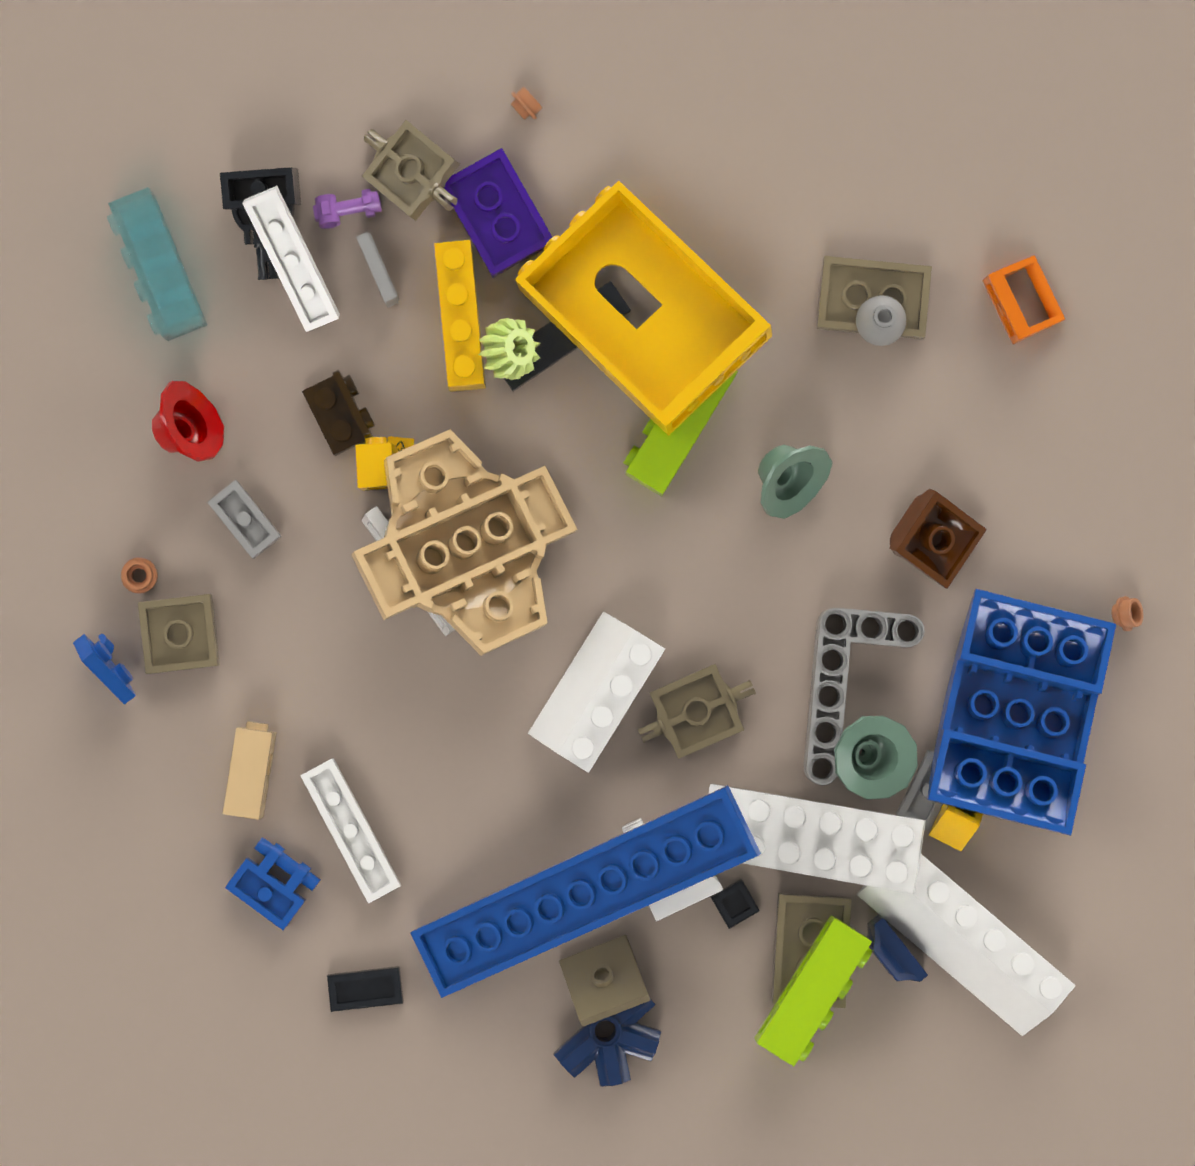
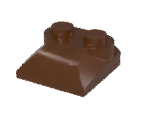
(936, 537)

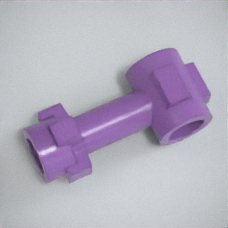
(328, 209)

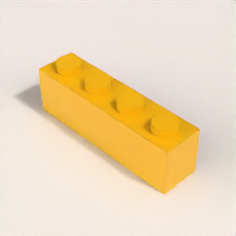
(459, 315)

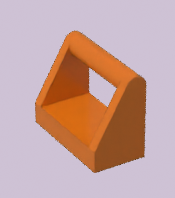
(1008, 307)

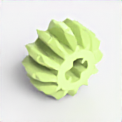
(509, 348)

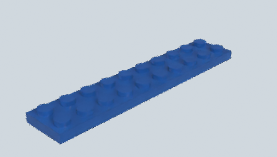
(586, 891)

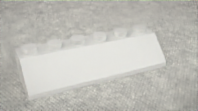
(973, 947)

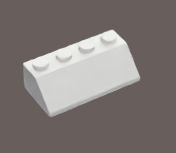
(596, 691)

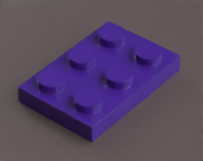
(497, 213)

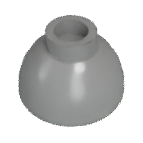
(881, 320)

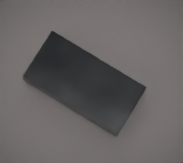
(365, 988)

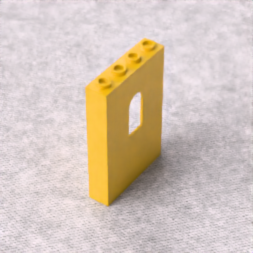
(683, 347)

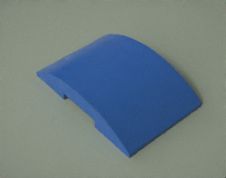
(1020, 711)

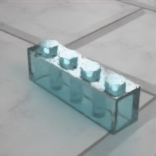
(157, 265)

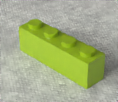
(661, 454)
(813, 990)

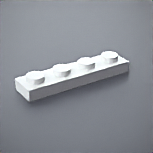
(291, 258)
(350, 830)

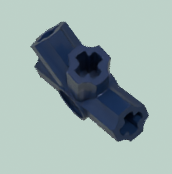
(611, 1051)

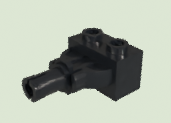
(244, 184)

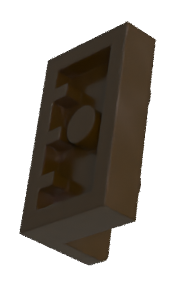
(338, 412)

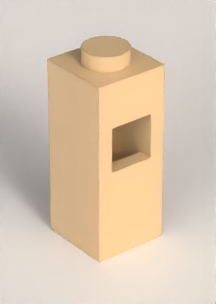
(249, 771)

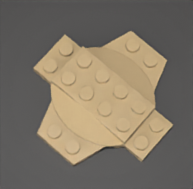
(464, 542)

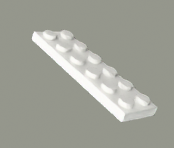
(832, 840)

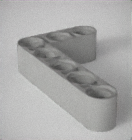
(838, 678)

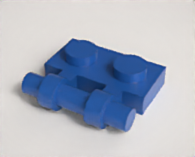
(265, 892)

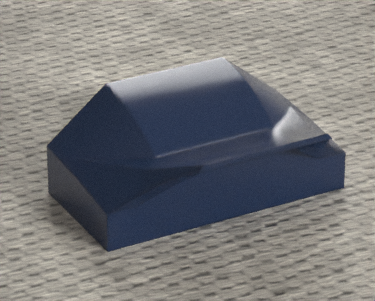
(892, 952)

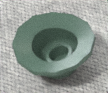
(792, 478)
(885, 761)

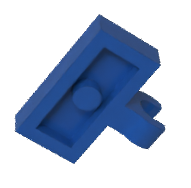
(97, 659)

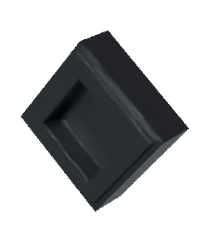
(735, 903)

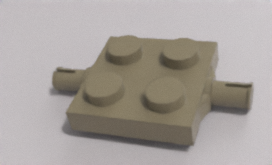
(410, 170)
(696, 711)

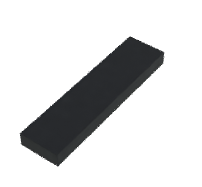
(557, 345)

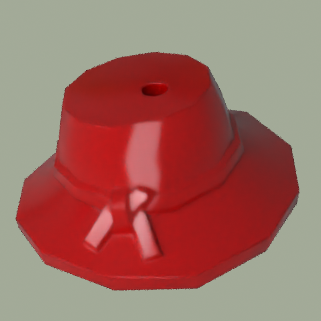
(188, 423)

